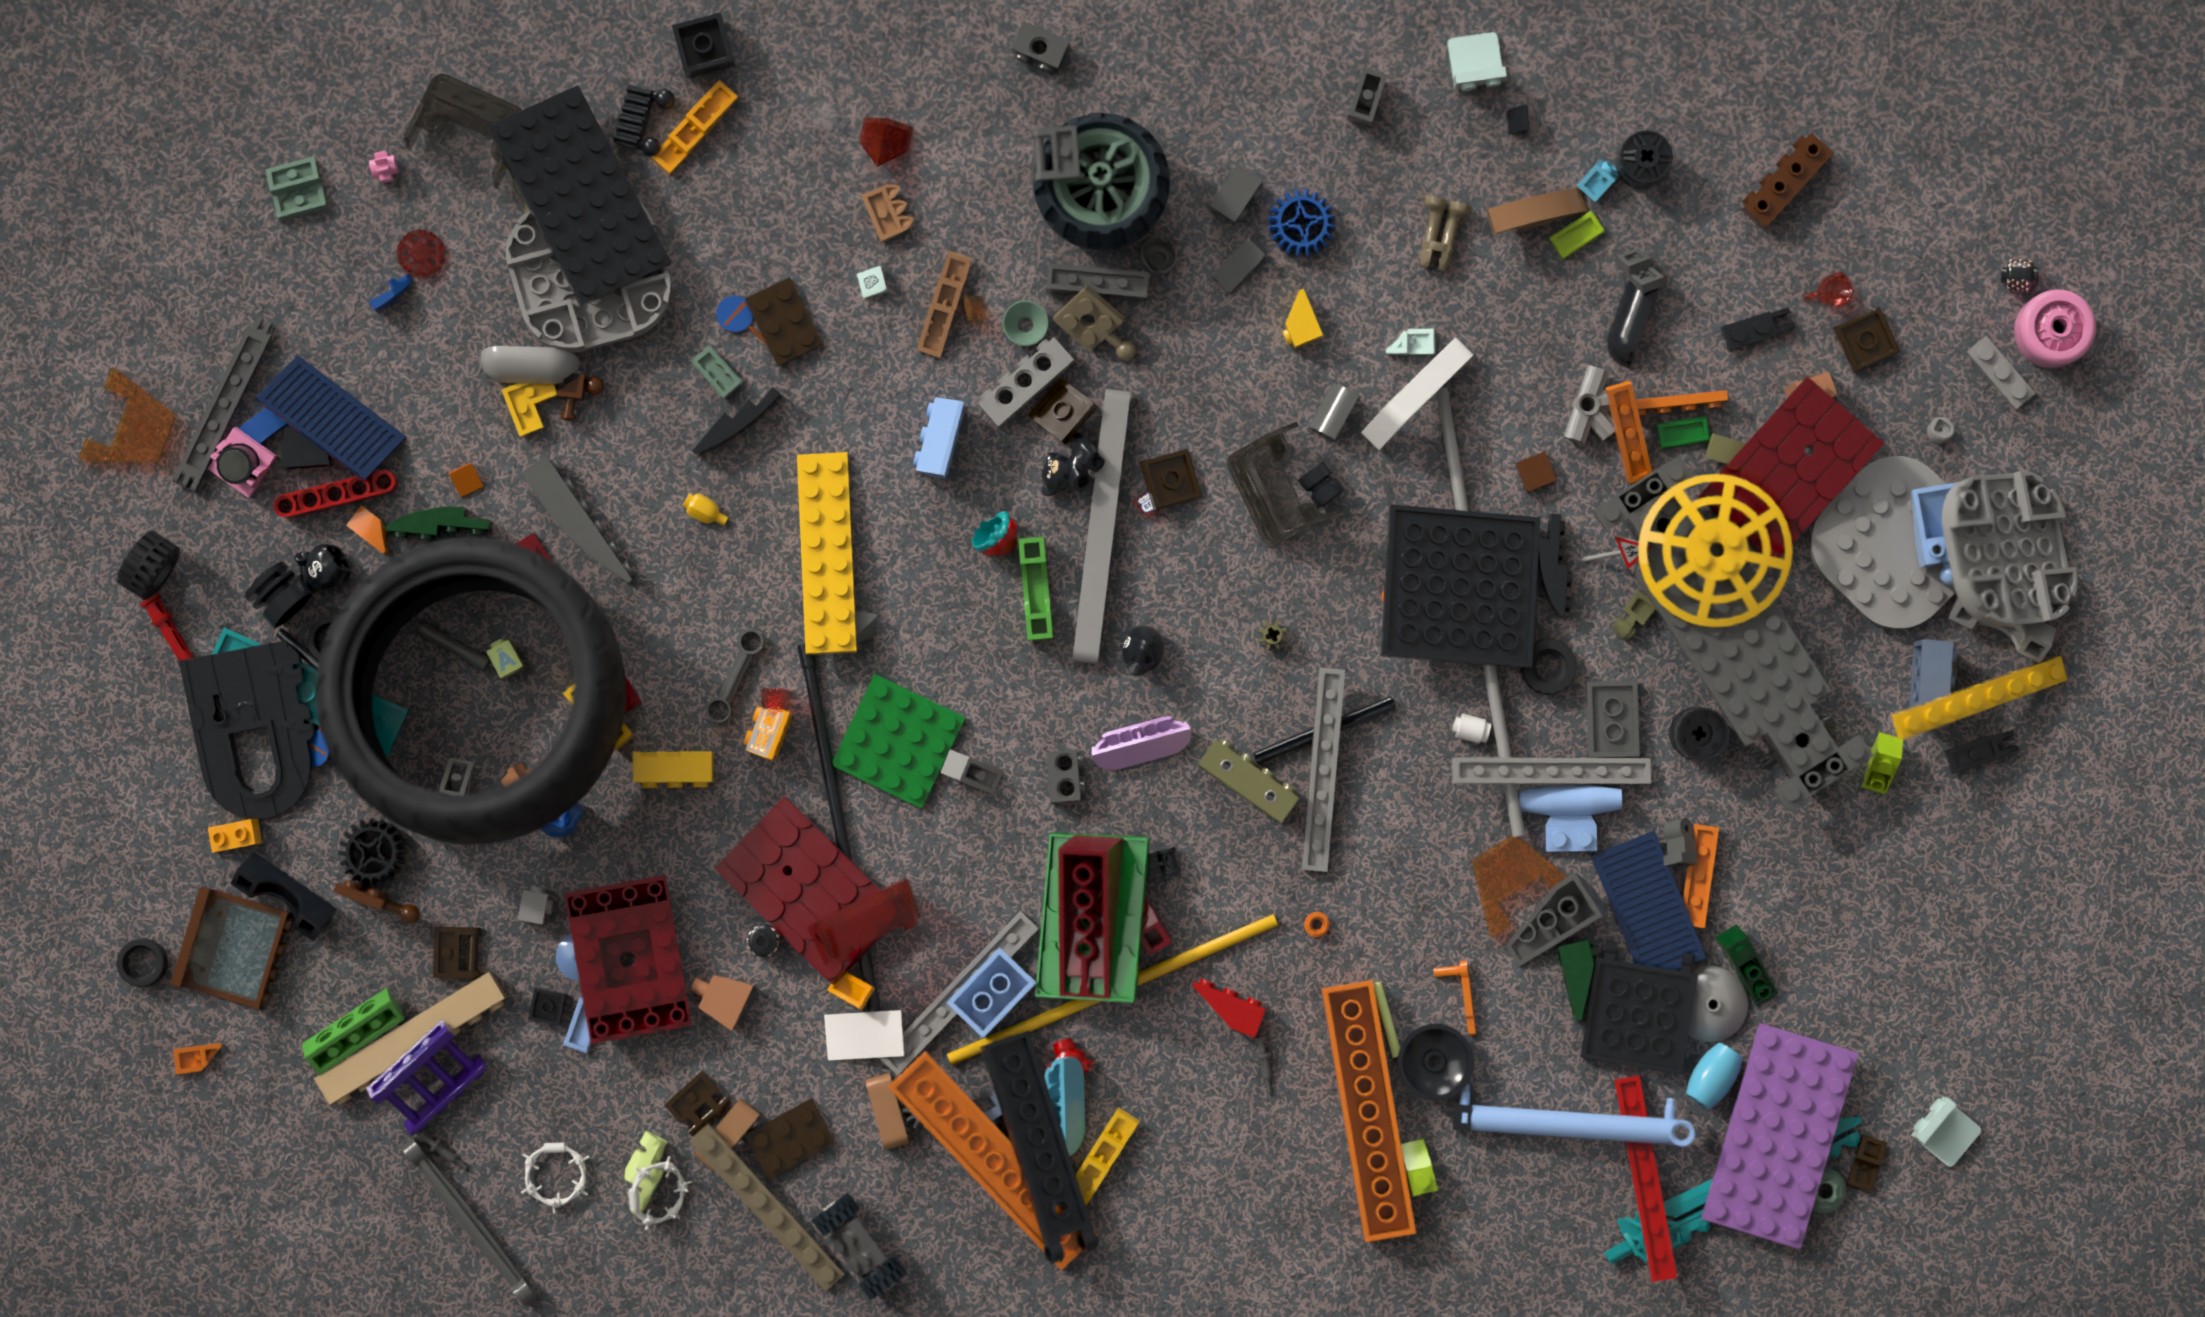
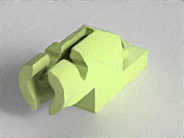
(655, 1147)

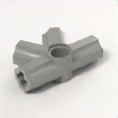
(1597, 417)

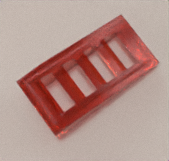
(775, 698)

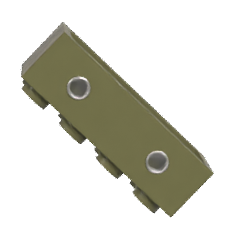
(1248, 781)

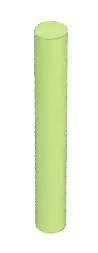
(1386, 1019)

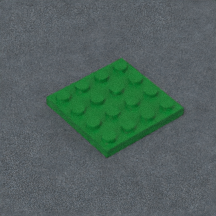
(898, 741)

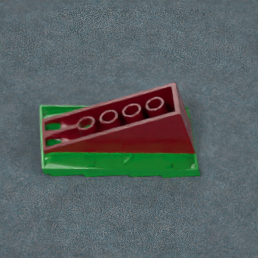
(1092, 917)

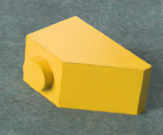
(1301, 323)

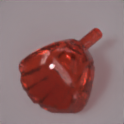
(1833, 290)

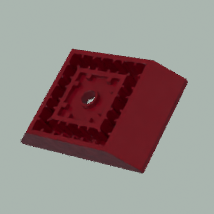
(635, 920)

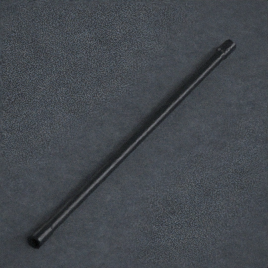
(808, 665)

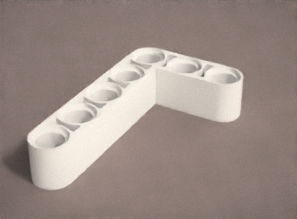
(1416, 393)

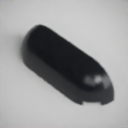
(1629, 324)

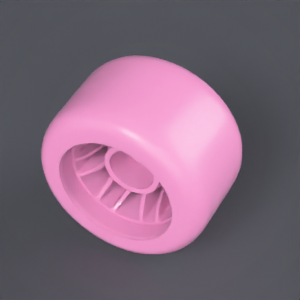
(2036, 334)

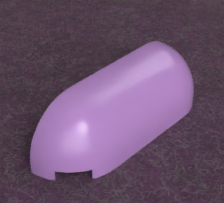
(1141, 743)

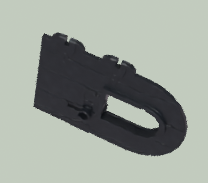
(254, 692)

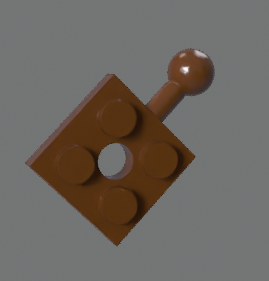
(375, 898)

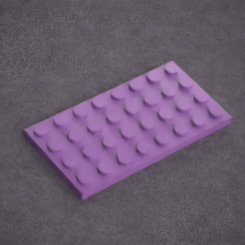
(1779, 1135)

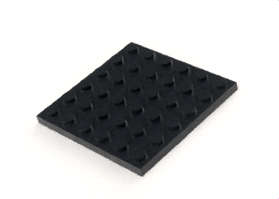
(1460, 586)

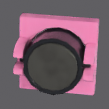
(241, 464)

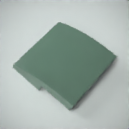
(296, 189)

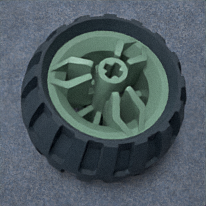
(1134, 213)

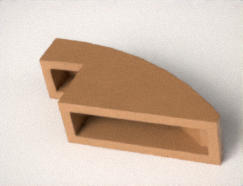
(1536, 211)

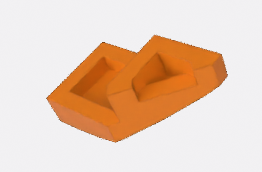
(369, 528)
(194, 1058)

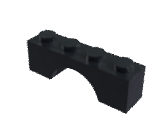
(260, 877)

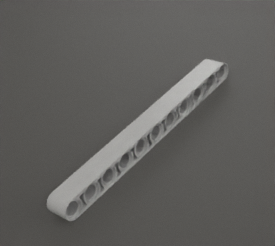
(1101, 527)

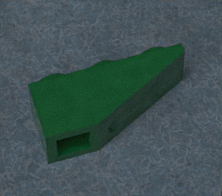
(1746, 964)

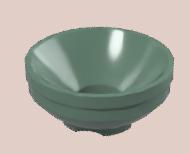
(1021, 310)
(1838, 1192)

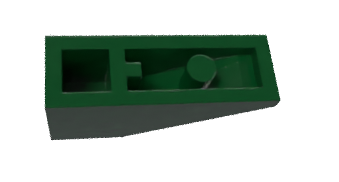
(1577, 969)

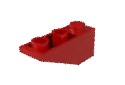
(1237, 1013)

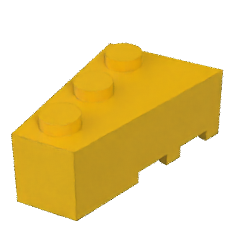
(673, 768)

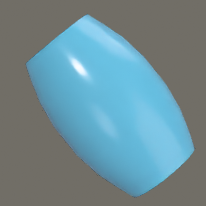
(1714, 1075)

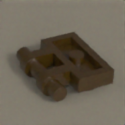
(693, 1096)

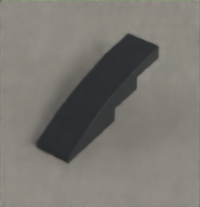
(728, 428)

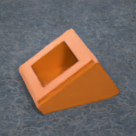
(466, 479)

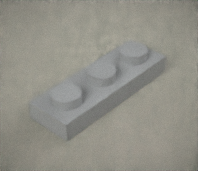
(2000, 372)

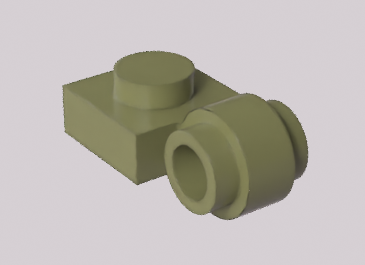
(1638, 609)

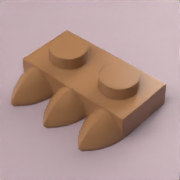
(885, 212)

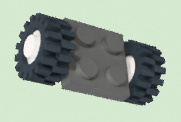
(858, 1247)

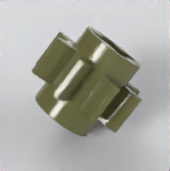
(1269, 642)

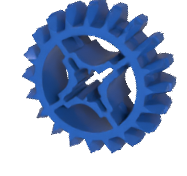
(1290, 225)

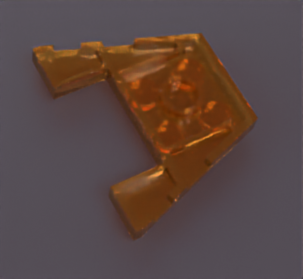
(141, 430)
(1503, 872)

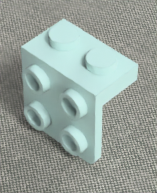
(1476, 61)
(1946, 1131)

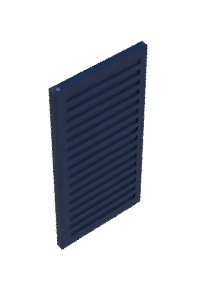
(330, 418)
(1647, 903)

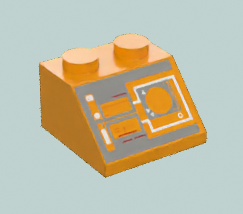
(768, 732)

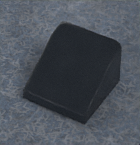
(1518, 120)

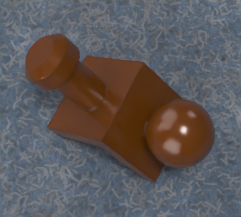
(576, 391)

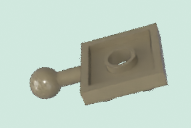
(1093, 333)

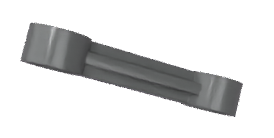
(735, 676)

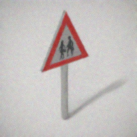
(1628, 550)

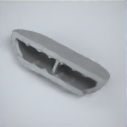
(528, 364)

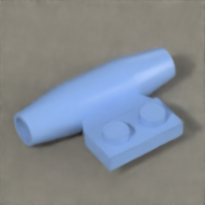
(1570, 813)

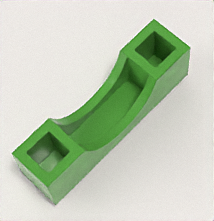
(1035, 589)

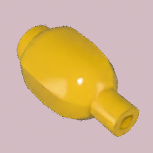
(703, 509)

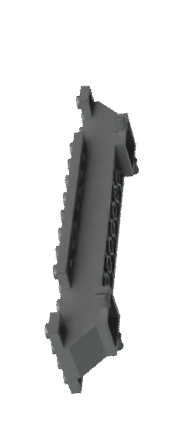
(1749, 668)

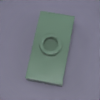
(717, 372)

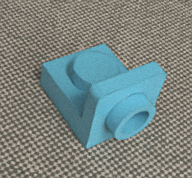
(1598, 179)

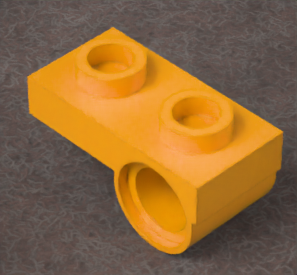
(235, 835)

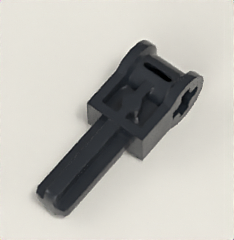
(1158, 865)

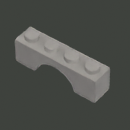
(2030, 640)

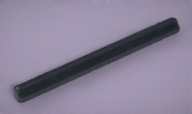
(1306, 737)

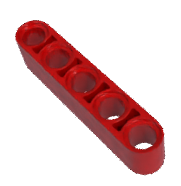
(324, 491)

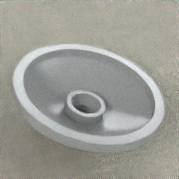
(1731, 1008)

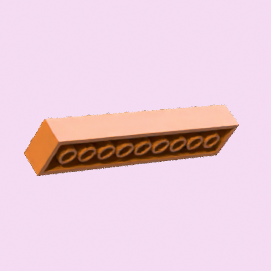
(1368, 1110)

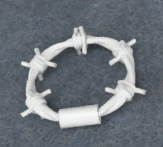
(555, 1148)
(634, 1193)

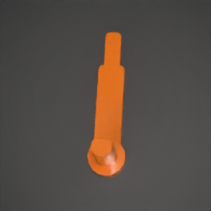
(1463, 971)

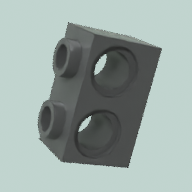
(1057, 776)

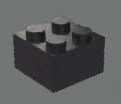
(703, 45)

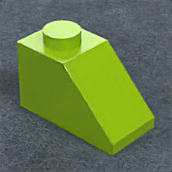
(1418, 1167)

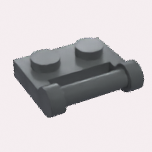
(1063, 151)

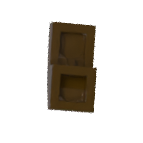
(1866, 1164)

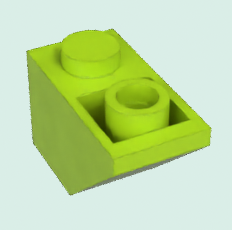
(1883, 764)

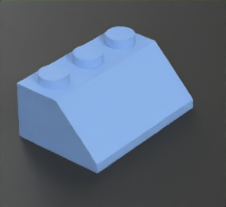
(939, 437)
(991, 992)

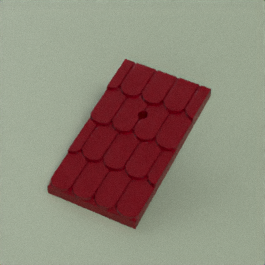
(1797, 481)
(819, 884)

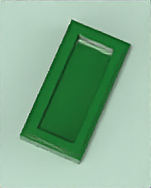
(1683, 432)

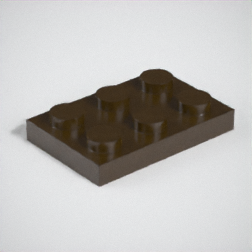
(783, 322)
(789, 1139)

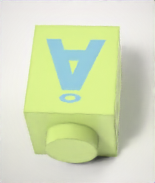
(505, 658)

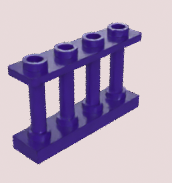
(420, 1055)

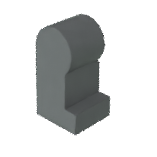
(1680, 844)

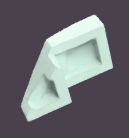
(1414, 343)

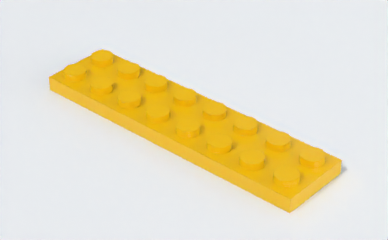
(826, 553)

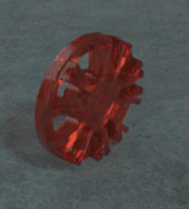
(420, 253)

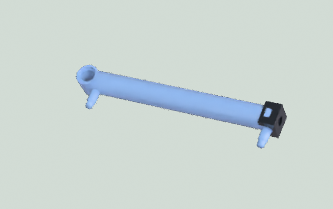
(1569, 1124)

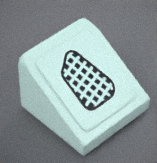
(872, 282)

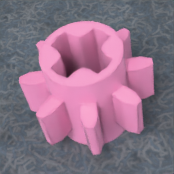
(383, 166)

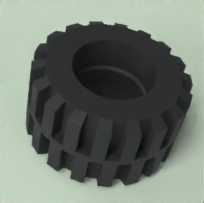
(148, 565)

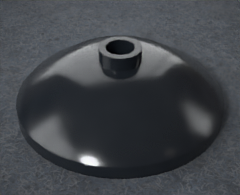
(1454, 1064)

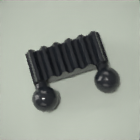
(635, 118)

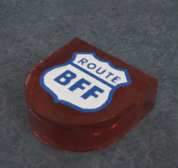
(1144, 505)

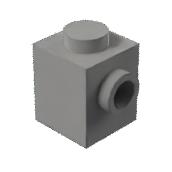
(535, 905)

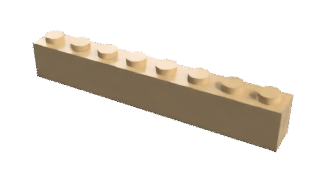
(373, 1060)

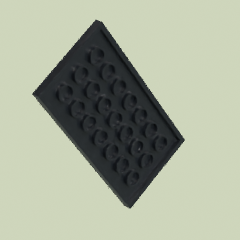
(579, 195)

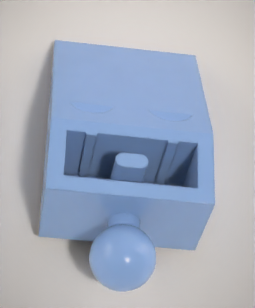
(1928, 528)

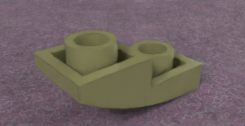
(1722, 448)

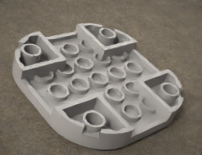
(552, 309)
(1869, 548)
(2008, 549)

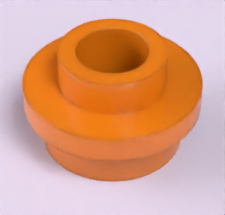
(1316, 916)

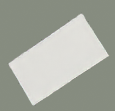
(864, 1035)

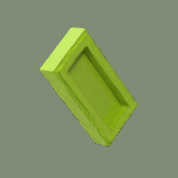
(1576, 235)

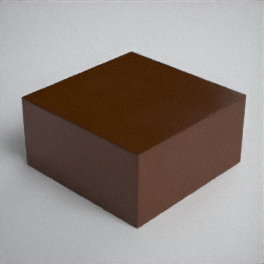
(1535, 472)

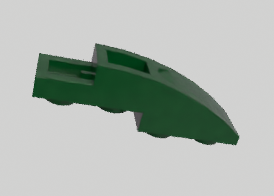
(429, 523)

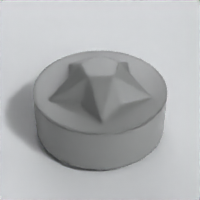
(1940, 430)

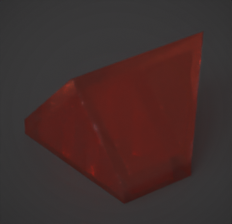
(884, 139)

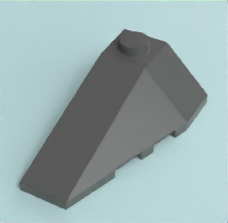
(1560, 914)

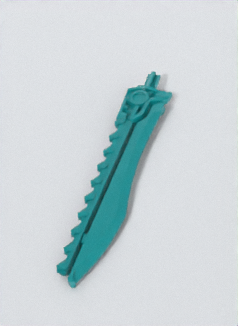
(1680, 1204)

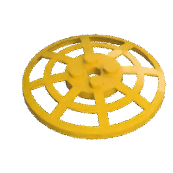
(1699, 556)

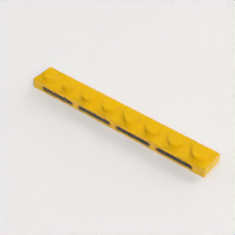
(1979, 697)

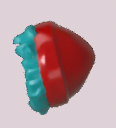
(996, 535)

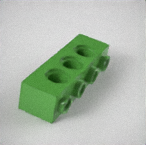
(352, 1031)

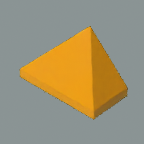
(852, 990)

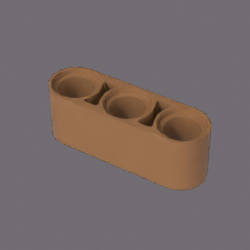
(887, 1112)
(734, 1126)

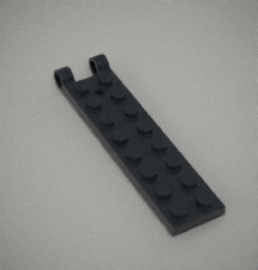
(1038, 1144)

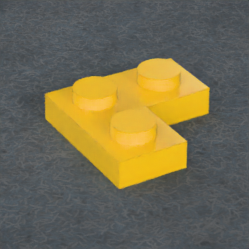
(522, 402)

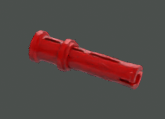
(162, 619)

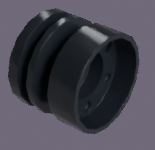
(1647, 173)
(274, 590)
(1713, 728)

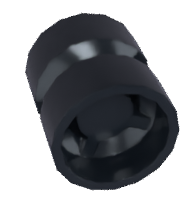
(1320, 484)

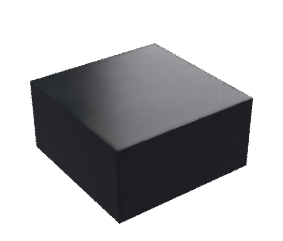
(547, 1006)

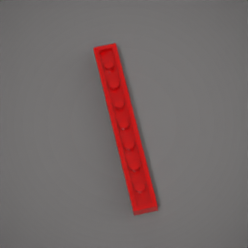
(1646, 1186)

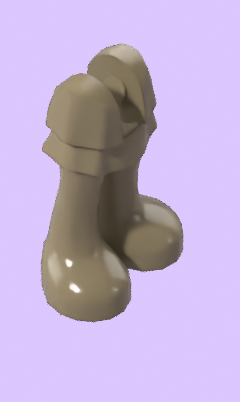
(1436, 209)

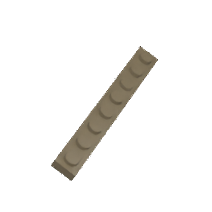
(766, 1207)

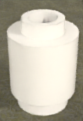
(1471, 728)

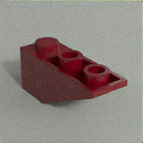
(1154, 932)

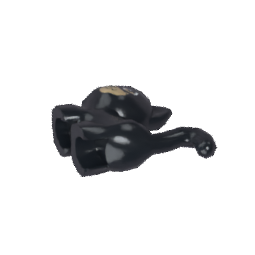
(1071, 471)

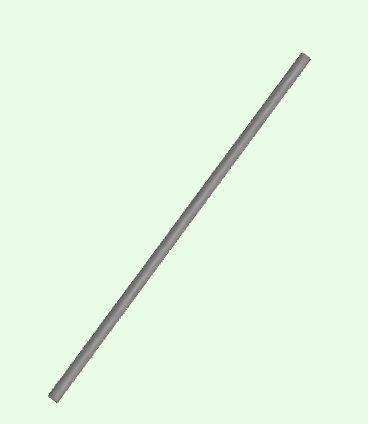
(1489, 671)

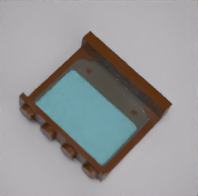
(232, 948)

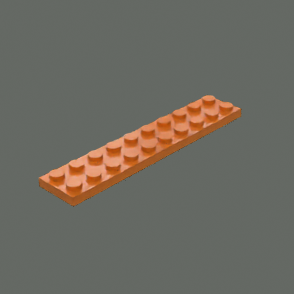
(973, 1143)

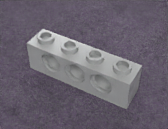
(1001, 413)

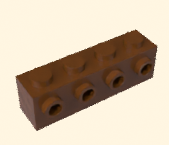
(1787, 181)

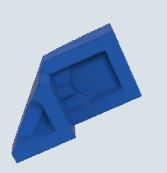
(398, 288)

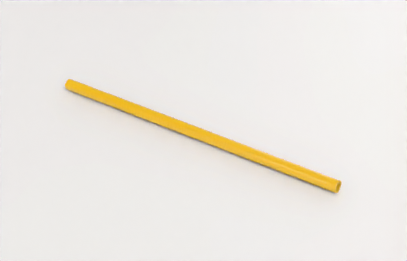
(1143, 977)

